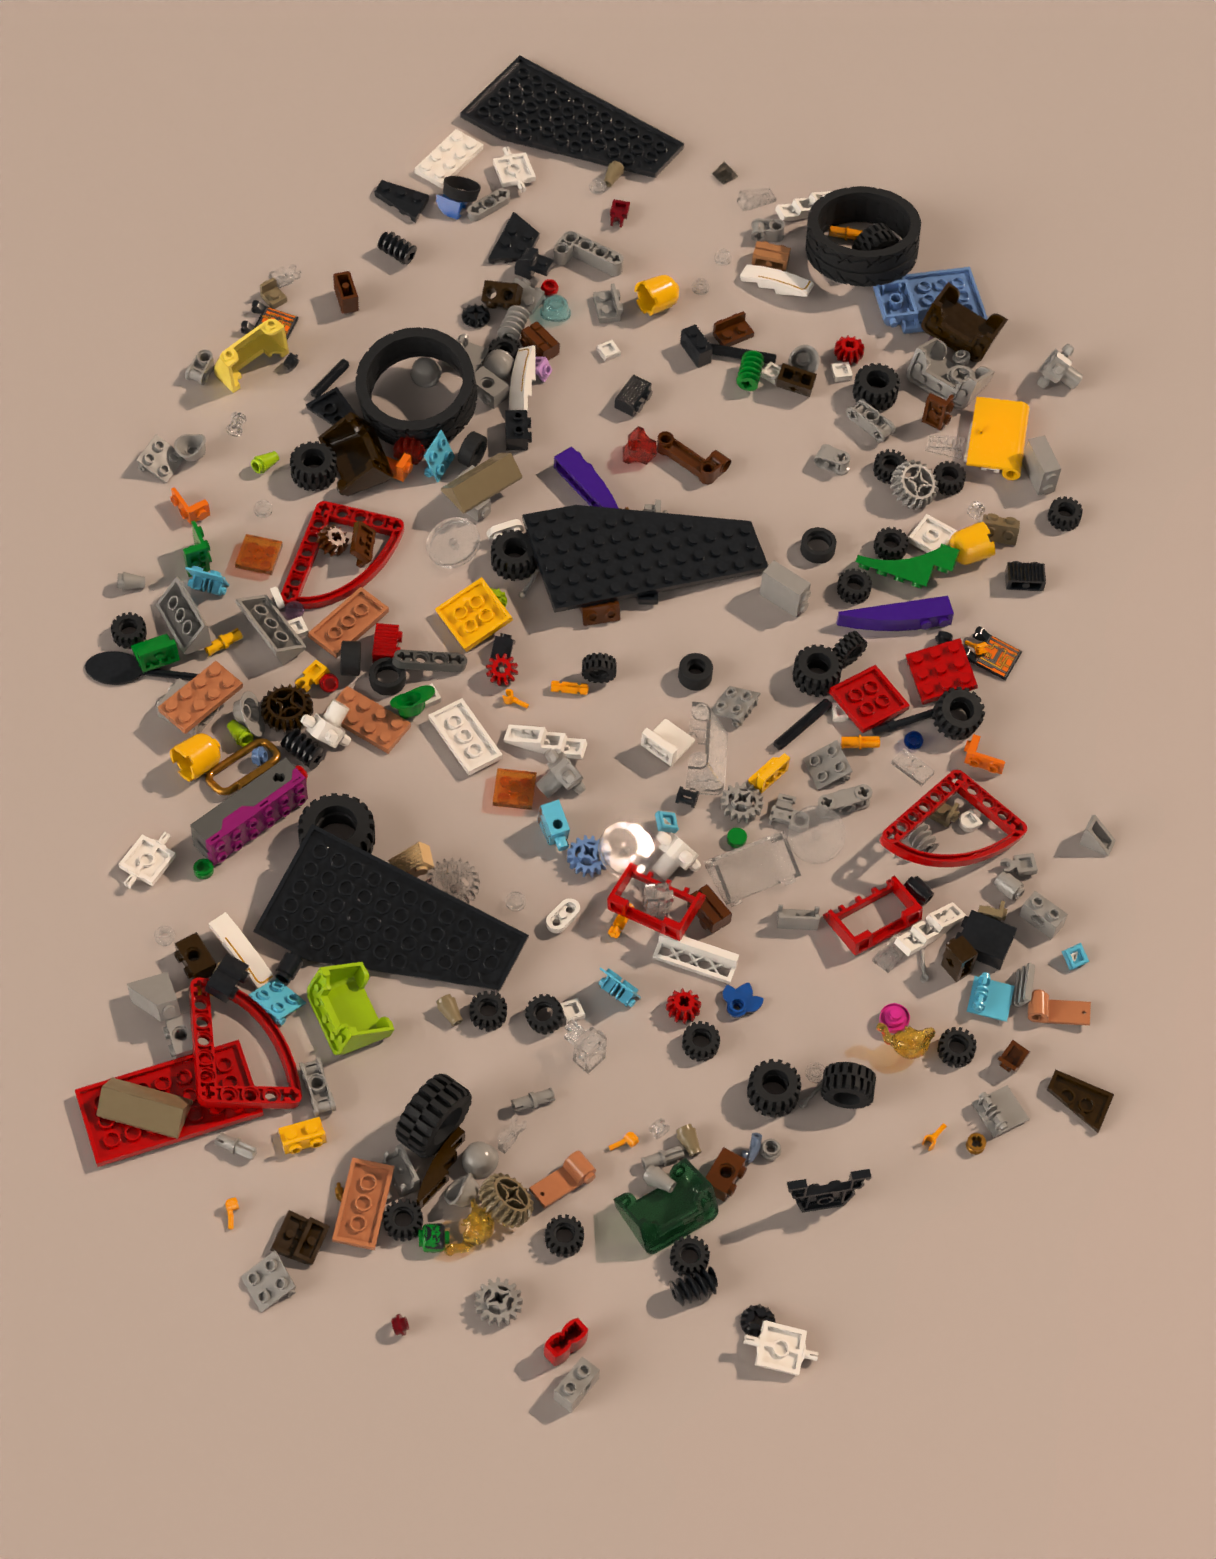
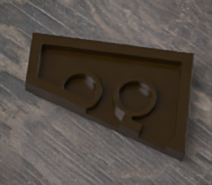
(1081, 1098)

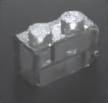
(657, 900)

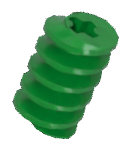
(750, 370)

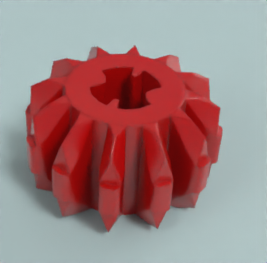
(849, 349)
(509, 668)
(682, 1012)

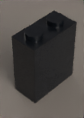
(988, 938)

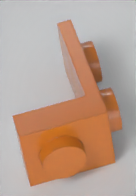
(402, 467)
(196, 512)
(980, 760)

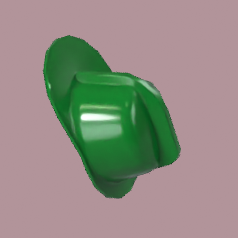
(412, 702)

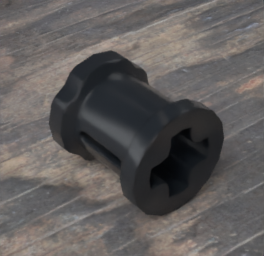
(694, 797)

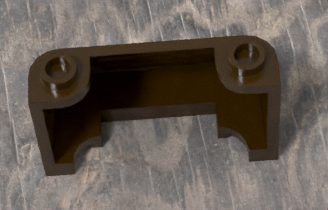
(960, 326)
(358, 454)

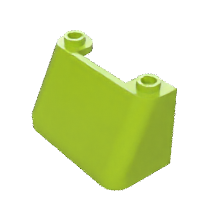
(345, 1009)

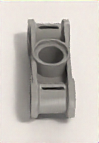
(871, 420)
(847, 800)
(313, 1075)

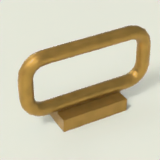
(250, 776)

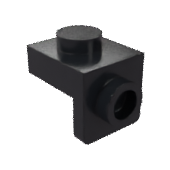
(501, 645)

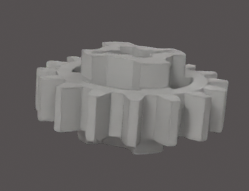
(741, 802)
(505, 1294)

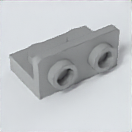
(608, 305)

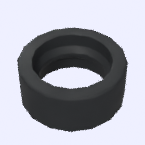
(472, 449)
(819, 534)
(386, 688)

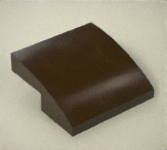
(300, 1238)

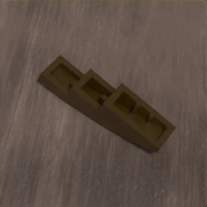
(438, 1171)

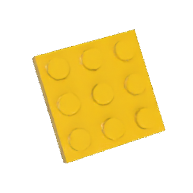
(474, 614)

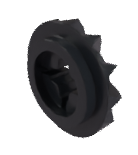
(469, 318)
(748, 1317)

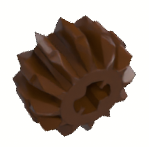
(332, 540)

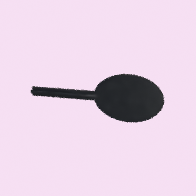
(123, 668)

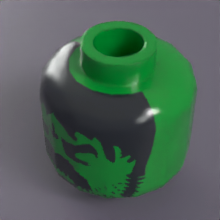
(433, 1237)

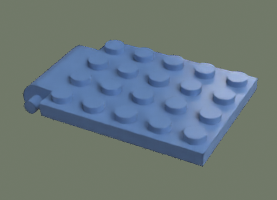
(910, 297)

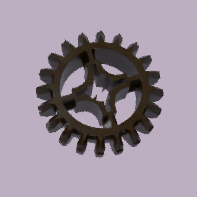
(284, 703)

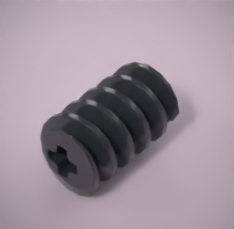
(397, 247)
(302, 748)
(694, 1286)

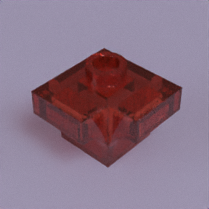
(639, 447)

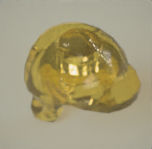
(908, 1043)
(478, 1230)

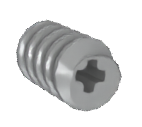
(513, 322)
(920, 838)

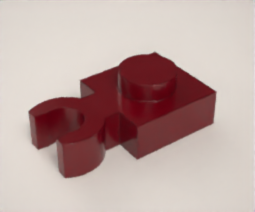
(619, 211)

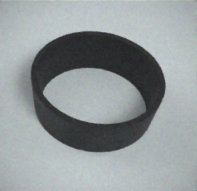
(454, 183)

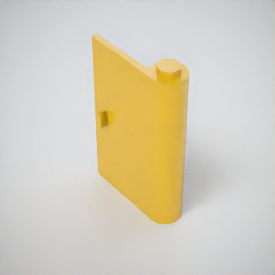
(1002, 436)

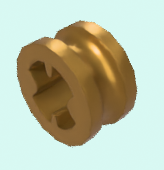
(976, 1137)

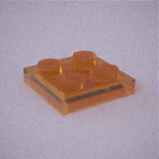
(258, 554)
(514, 789)

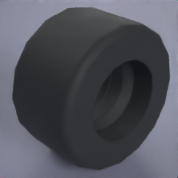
(350, 658)
(695, 681)

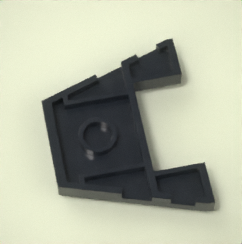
(827, 1196)

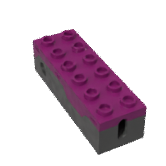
(250, 811)

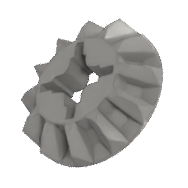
(961, 370)

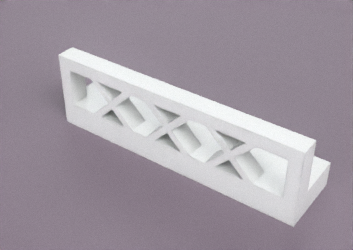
(701, 952)

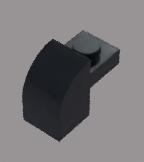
(532, 262)

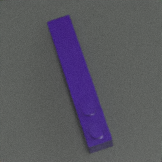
(583, 478)
(900, 616)

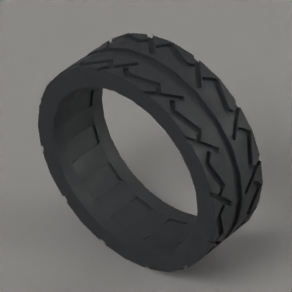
(863, 266)
(409, 344)

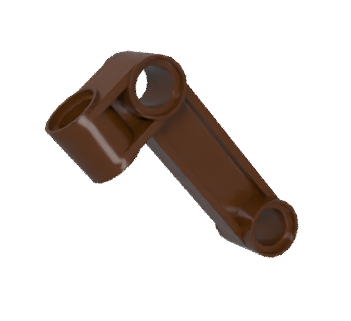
(705, 469)

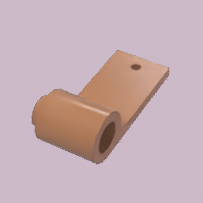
(1057, 1011)
(571, 1175)

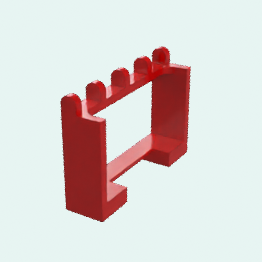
(667, 926)
(867, 939)

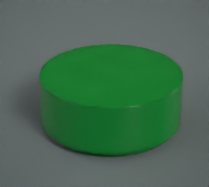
(736, 837)
(203, 868)

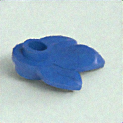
(742, 998)

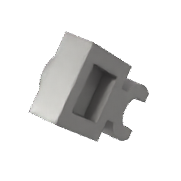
(1023, 864)

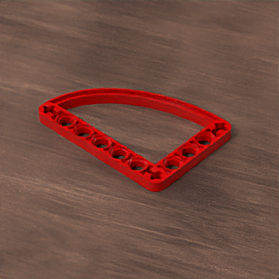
(364, 578)
(953, 860)
(215, 1091)

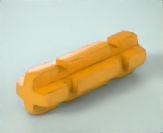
(569, 687)
(619, 924)

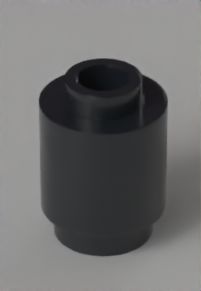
(919, 889)
(288, 967)

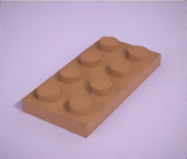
(348, 621)
(200, 697)
(372, 720)
(363, 1204)

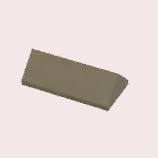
(483, 482)
(143, 1107)

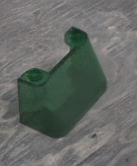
(664, 1216)

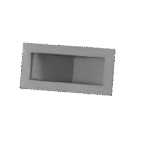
(1097, 837)

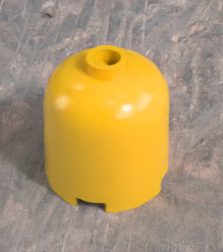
(656, 294)
(973, 543)
(196, 756)

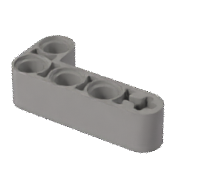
(587, 251)

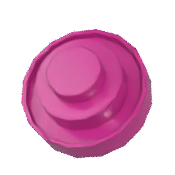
(895, 1017)

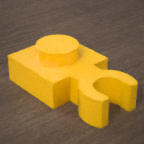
(312, 675)

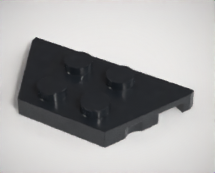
(514, 240)

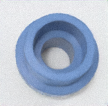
(259, 756)

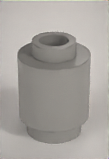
(1009, 885)

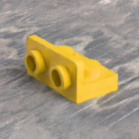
(769, 773)
(302, 1135)

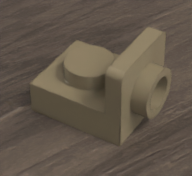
(272, 294)
(946, 814)
(998, 914)

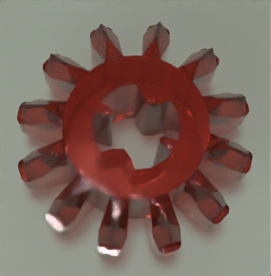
(410, 447)

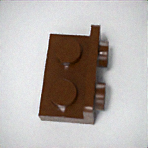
(732, 330)
(938, 411)
(362, 543)
(601, 613)

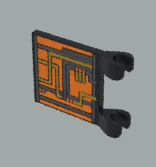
(288, 320)
(1000, 655)

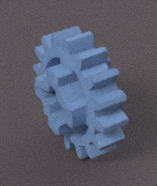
(587, 857)

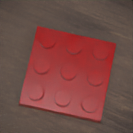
(939, 669)
(869, 698)

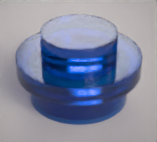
(913, 740)

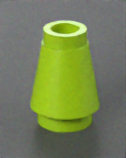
(263, 462)
(240, 733)

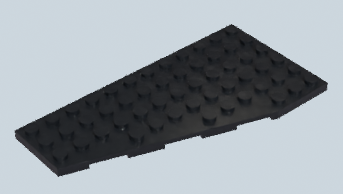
(557, 116)
(622, 554)
(357, 908)

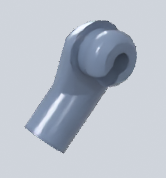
(754, 1148)

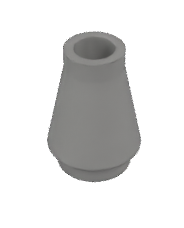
(130, 581)
(658, 1178)

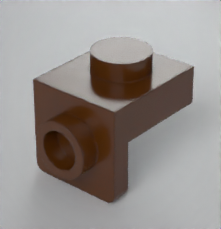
(1013, 1057)

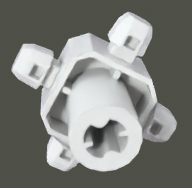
(327, 726)
(675, 855)

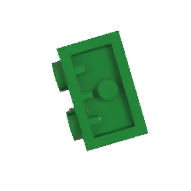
(199, 553)
(156, 652)

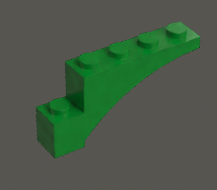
(915, 569)

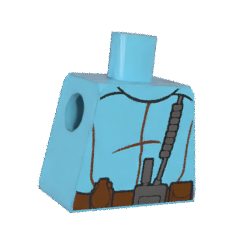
(554, 824)

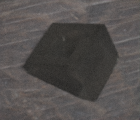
(724, 173)

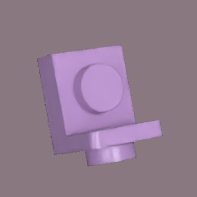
(542, 368)

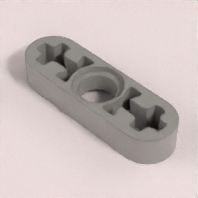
(481, 211)

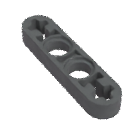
(456, 661)

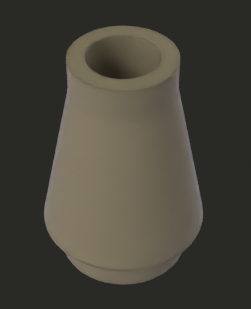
(613, 173)
(448, 1007)
(688, 1138)

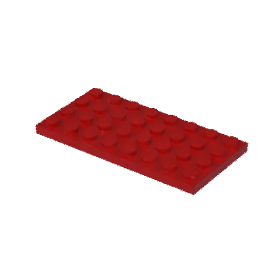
(118, 1141)

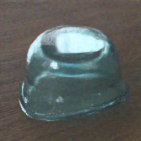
(555, 309)

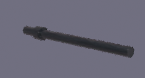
(892, 725)

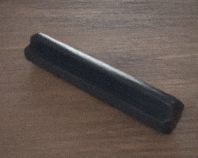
(330, 378)

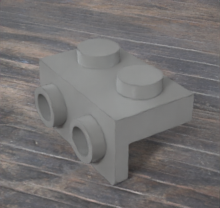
(531, 297)

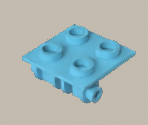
(438, 457)
(201, 580)
(612, 984)
(990, 998)
(277, 1000)

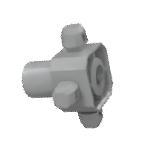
(1058, 368)
(561, 774)

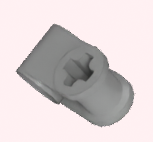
(770, 230)
(201, 367)
(831, 458)

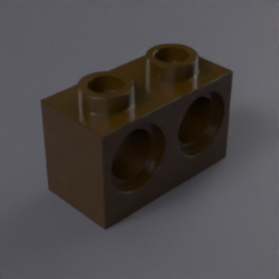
(502, 290)

